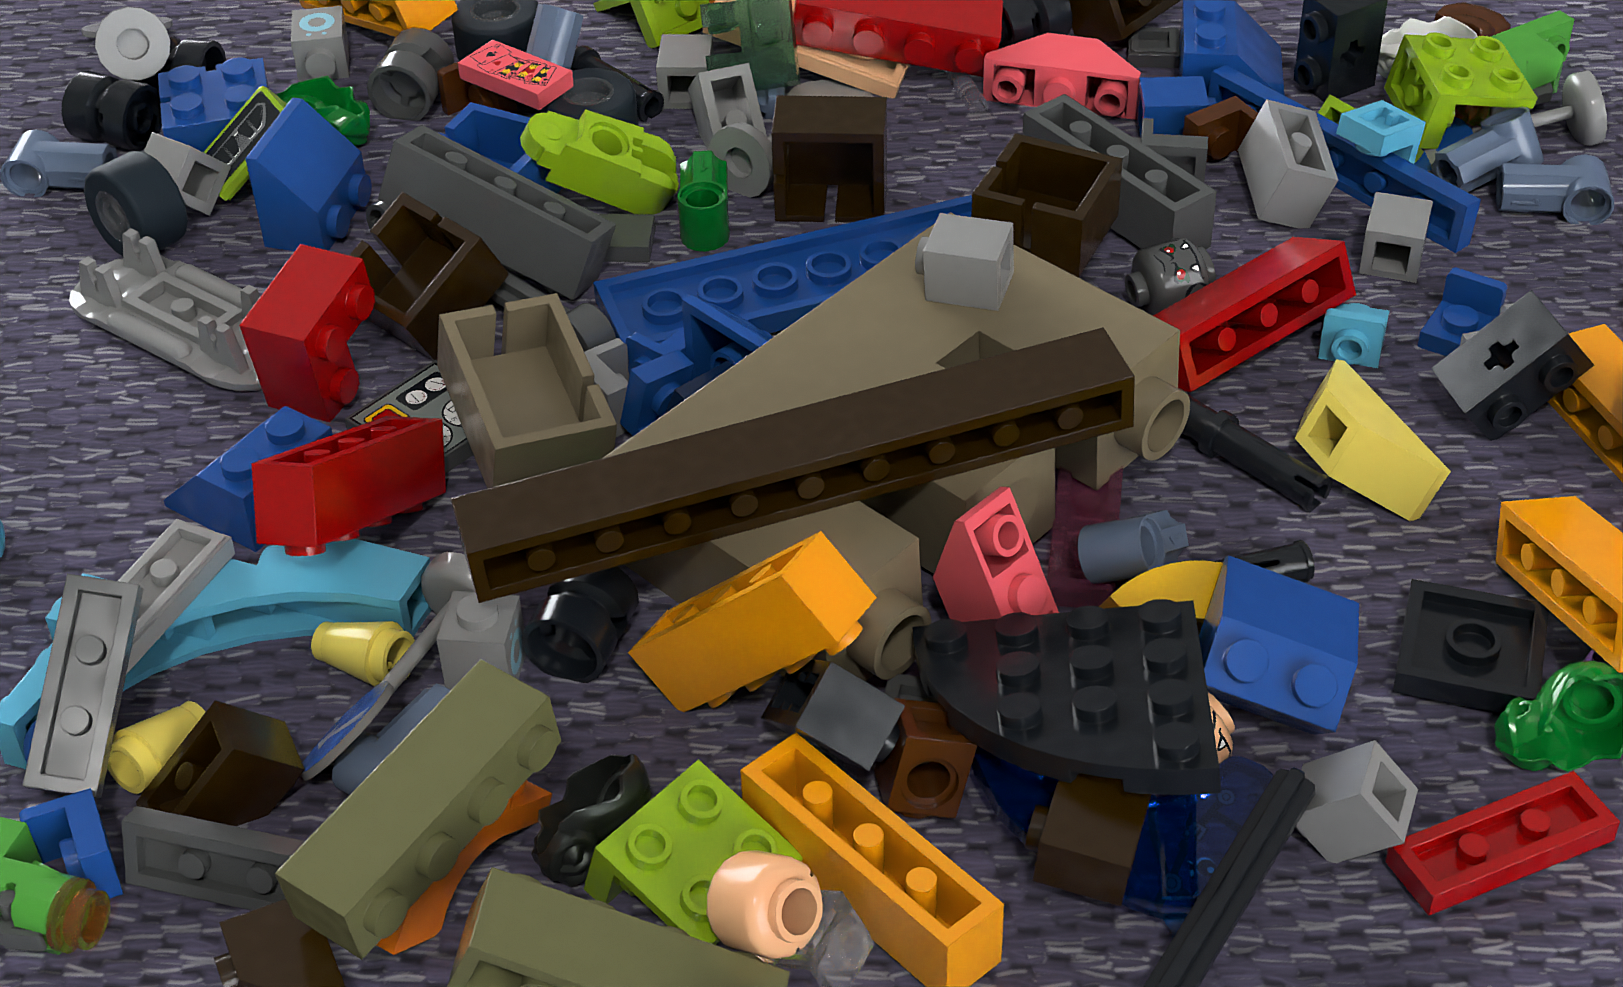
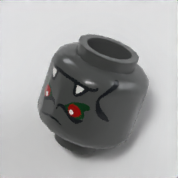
(1168, 274)

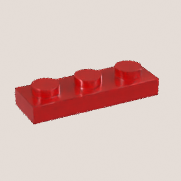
(1502, 842)

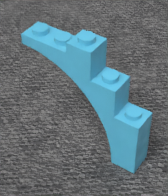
(252, 604)

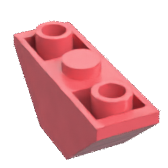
(1059, 65)
(991, 564)

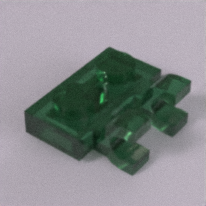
(765, 36)

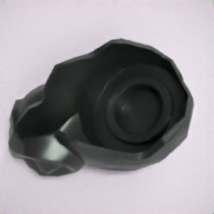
(592, 808)

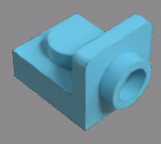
(1382, 130)
(1353, 334)

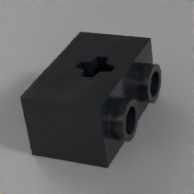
(1339, 46)
(1512, 367)
(836, 714)

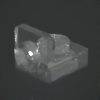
(836, 948)

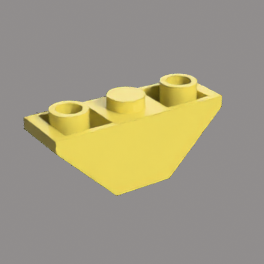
(1368, 445)

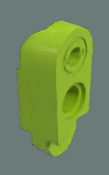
(604, 159)

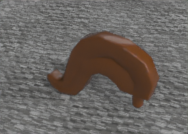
(1478, 18)

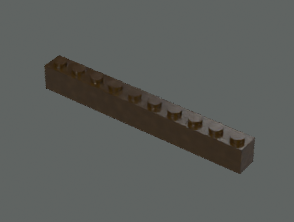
(792, 463)

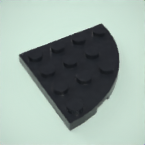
(1081, 693)

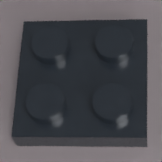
(1470, 647)

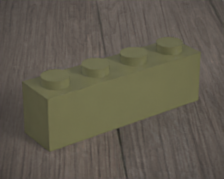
(420, 809)
(548, 938)

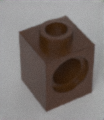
(929, 788)

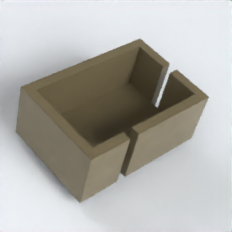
(534, 401)

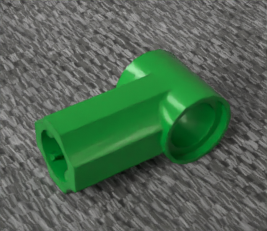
(703, 202)

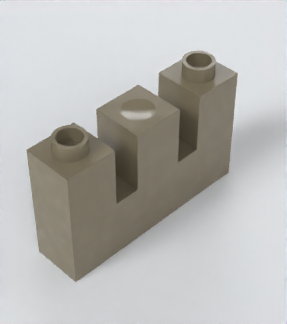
(886, 333)

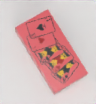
(516, 74)

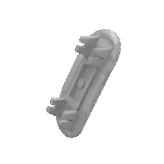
(170, 311)

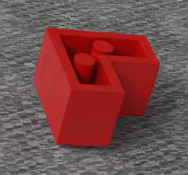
(303, 328)

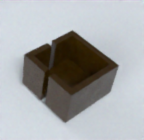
(825, 144)
(1054, 197)
(440, 272)

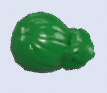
(334, 105)
(1568, 722)

